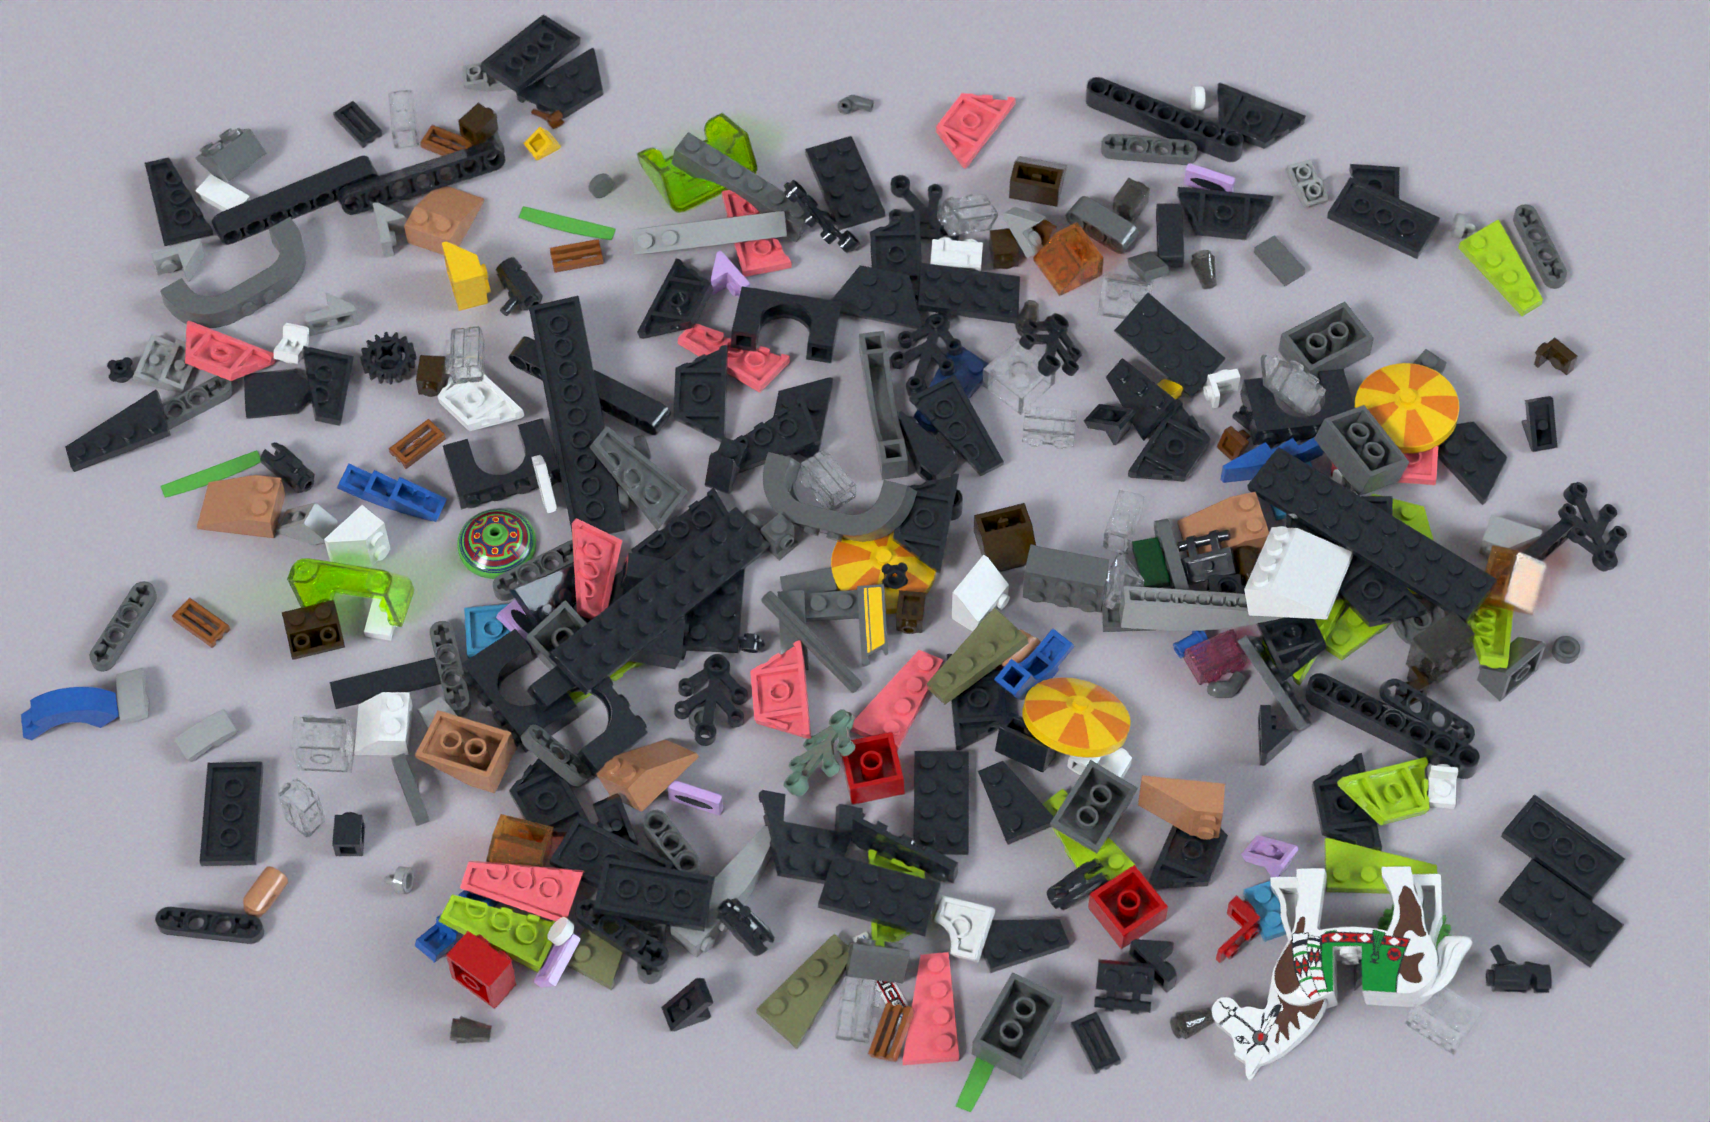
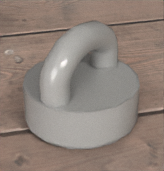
(1460, 226)
(401, 880)

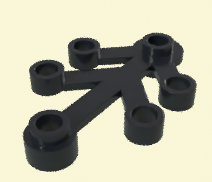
(813, 215)
(927, 215)
(1057, 328)
(927, 351)
(1603, 555)
(711, 696)

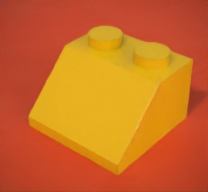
(466, 276)

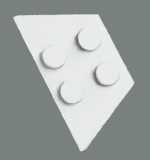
(478, 404)

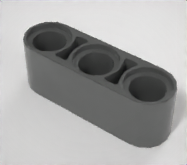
(1102, 224)
(668, 835)

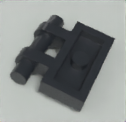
(1217, 562)
(1124, 977)

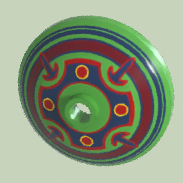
(494, 555)

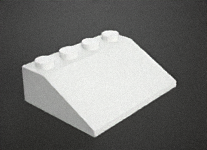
(1296, 575)

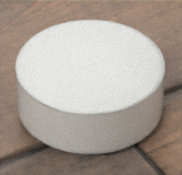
(1197, 98)
(561, 931)

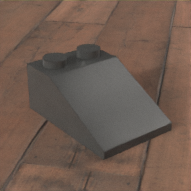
(1094, 806)

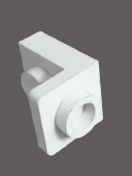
(1442, 786)

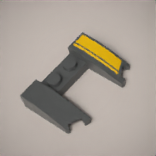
(865, 604)

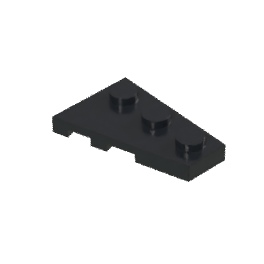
(1013, 803)

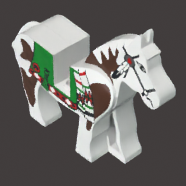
(1397, 964)

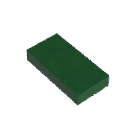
(1150, 563)

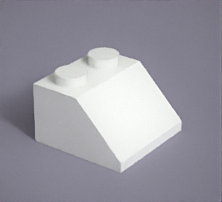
(358, 540)
(979, 594)
(384, 725)

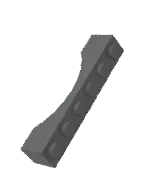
(707, 163)
(882, 405)

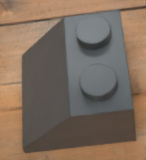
(554, 631)
(1523, 662)

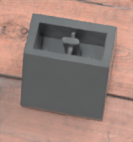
(231, 154)
(877, 962)

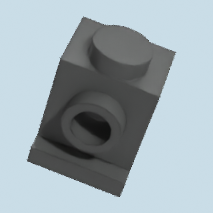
(780, 535)

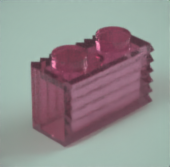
(1215, 657)

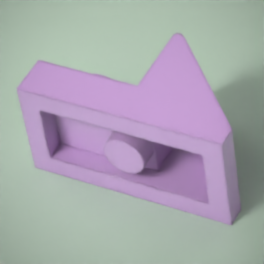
(727, 275)
(1270, 854)

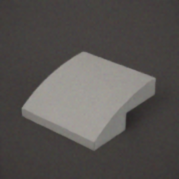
(163, 365)

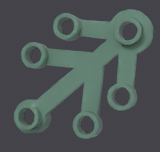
(840, 725)

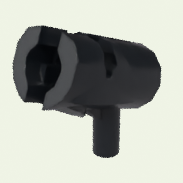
(519, 284)
(288, 468)
(1075, 886)
(745, 926)
(1514, 977)

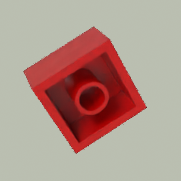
(873, 769)
(1127, 907)
(481, 969)

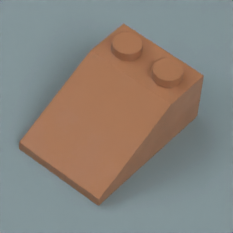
(442, 217)
(243, 506)
(1237, 514)
(467, 750)
(645, 772)
(1186, 804)

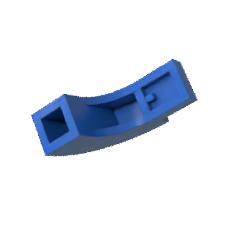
(1037, 667)
(69, 705)

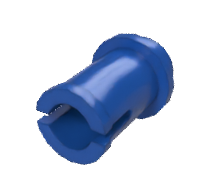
(1189, 641)

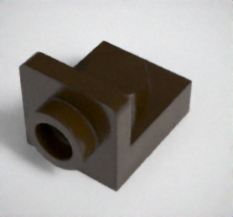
(1558, 354)
(910, 612)
(1418, 681)

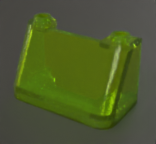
(685, 192)
(319, 580)

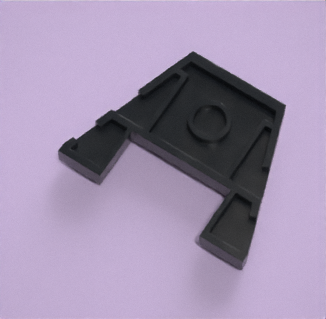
(805, 850)

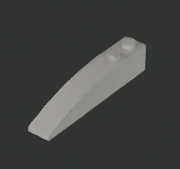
(709, 232)
(1184, 610)
(733, 882)

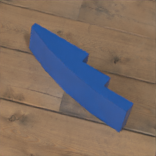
(1249, 464)
(392, 494)
(441, 938)

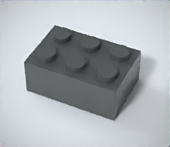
(1327, 341)
(1361, 450)
(1065, 578)
(1017, 1025)

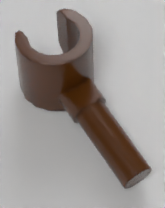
(553, 120)

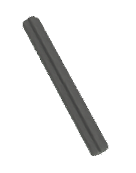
(811, 641)

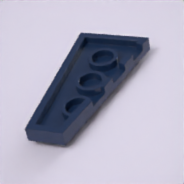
(969, 374)

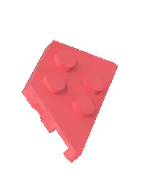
(971, 124)
(222, 353)
(781, 693)

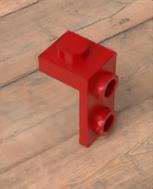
(1244, 915)

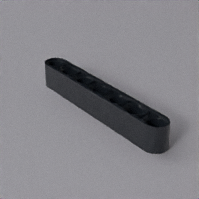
(1163, 119)
(409, 175)
(290, 200)
(614, 396)
(1384, 714)

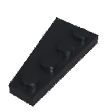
(127, 430)

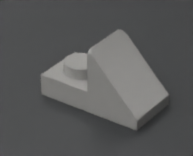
(389, 224)
(1021, 224)
(185, 256)
(337, 316)

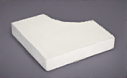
(966, 925)

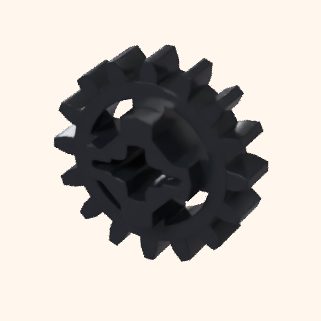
(388, 358)

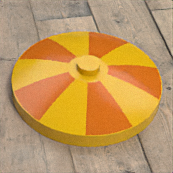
(1411, 405)
(861, 564)
(1076, 717)

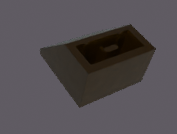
(1037, 181)
(1005, 536)
(313, 629)

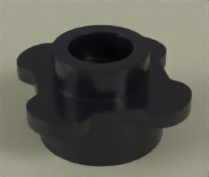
(120, 375)
(894, 581)
(750, 643)

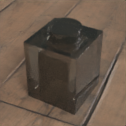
(1131, 200)

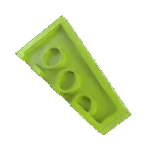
(1501, 265)
(1351, 634)
(1492, 635)
(1110, 855)
(1359, 868)
(516, 934)

